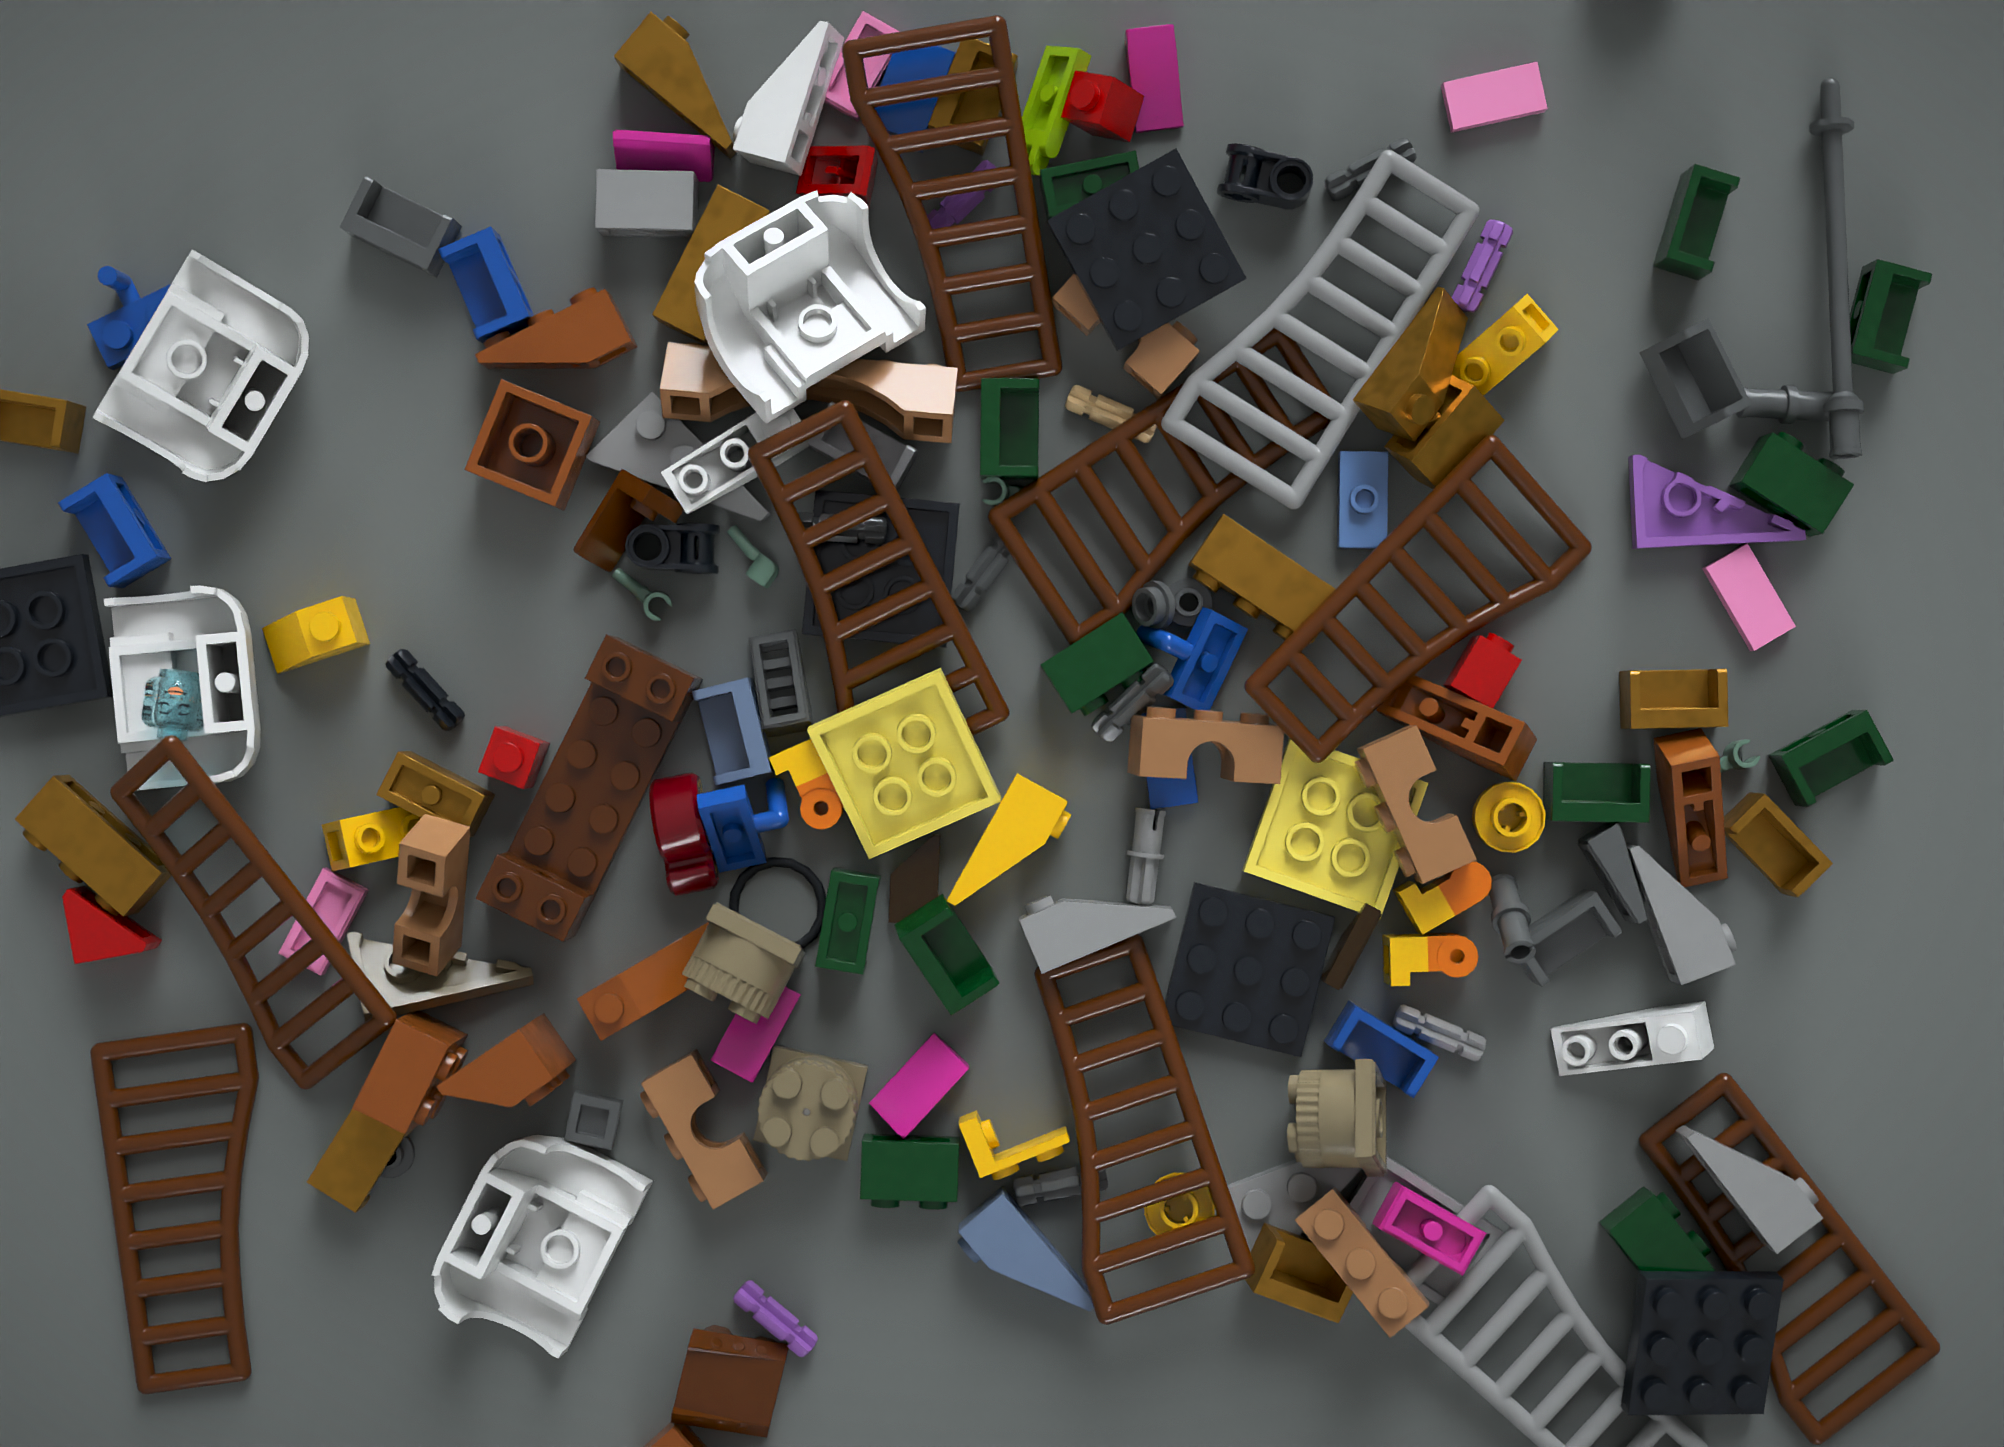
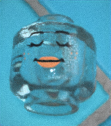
(173, 703)

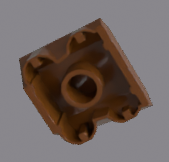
(729, 1382)

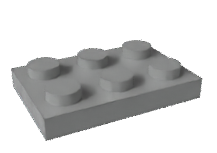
(1368, 1199)

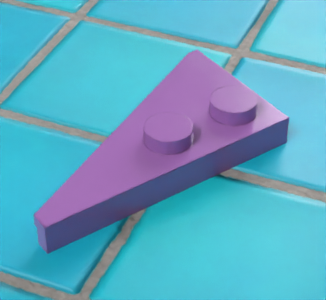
(1679, 512)

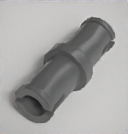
(1785, 404)
(1511, 919)

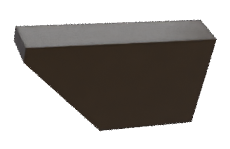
(915, 880)
(1350, 947)

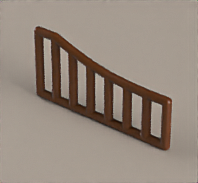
(913, 193)
(1178, 527)
(907, 543)
(1459, 625)
(290, 904)
(1092, 1161)
(227, 1181)
(1838, 1236)

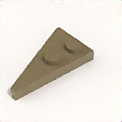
(414, 990)

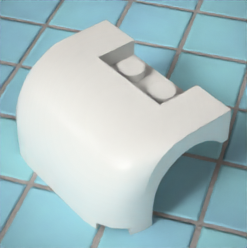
(799, 300)
(208, 371)
(195, 633)
(537, 1238)

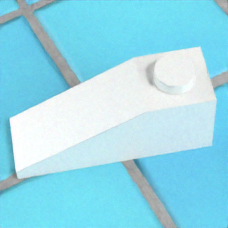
(787, 107)

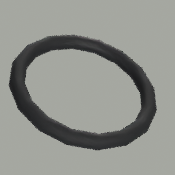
(796, 866)

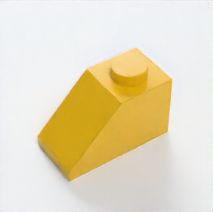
(315, 633)

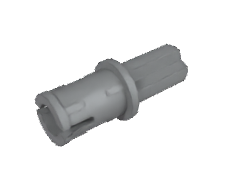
(1145, 855)

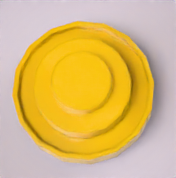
(1508, 817)
(1179, 1210)

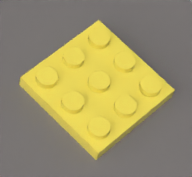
(904, 763)
(1325, 833)

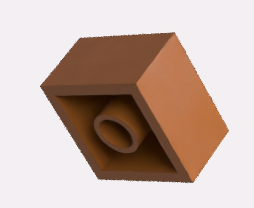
(532, 444)
(409, 1067)

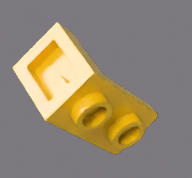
(1504, 345)
(367, 837)
(982, 1139)

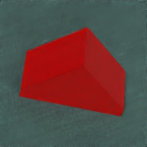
(839, 171)
(100, 934)

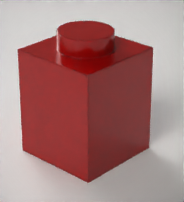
(1102, 106)
(1483, 669)
(513, 757)

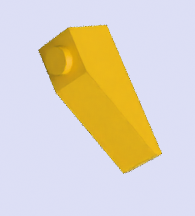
(1016, 830)

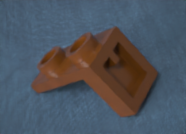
(618, 514)

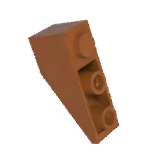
(573, 338)

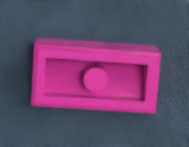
(664, 152)
(919, 1085)

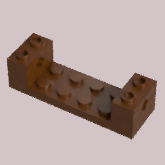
(591, 789)

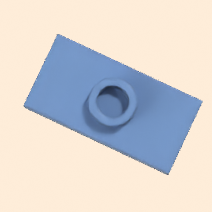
(1362, 499)

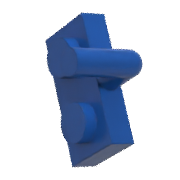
(122, 328)
(1201, 658)
(734, 827)

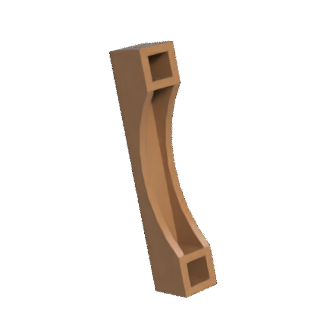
(905, 397)

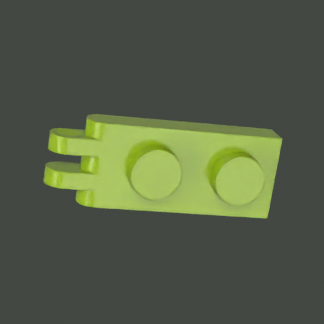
(1042, 114)

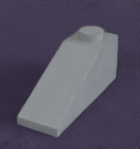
(1079, 927)
(1684, 930)
(1764, 1197)

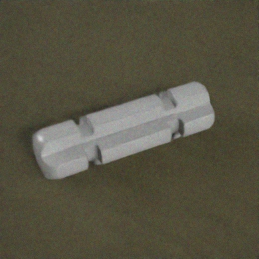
(1439, 1032)

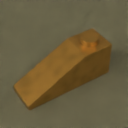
(667, 68)
(1416, 371)

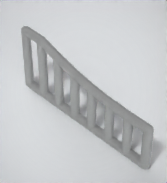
(1277, 317)
(1570, 1316)

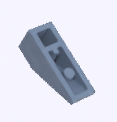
(1018, 1249)

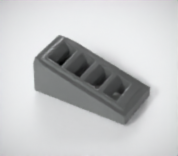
(787, 723)
(1611, 861)

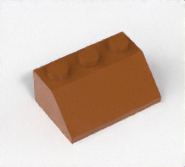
(517, 1068)

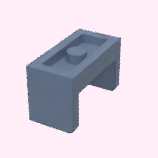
(734, 730)

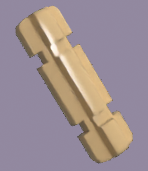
(1103, 410)

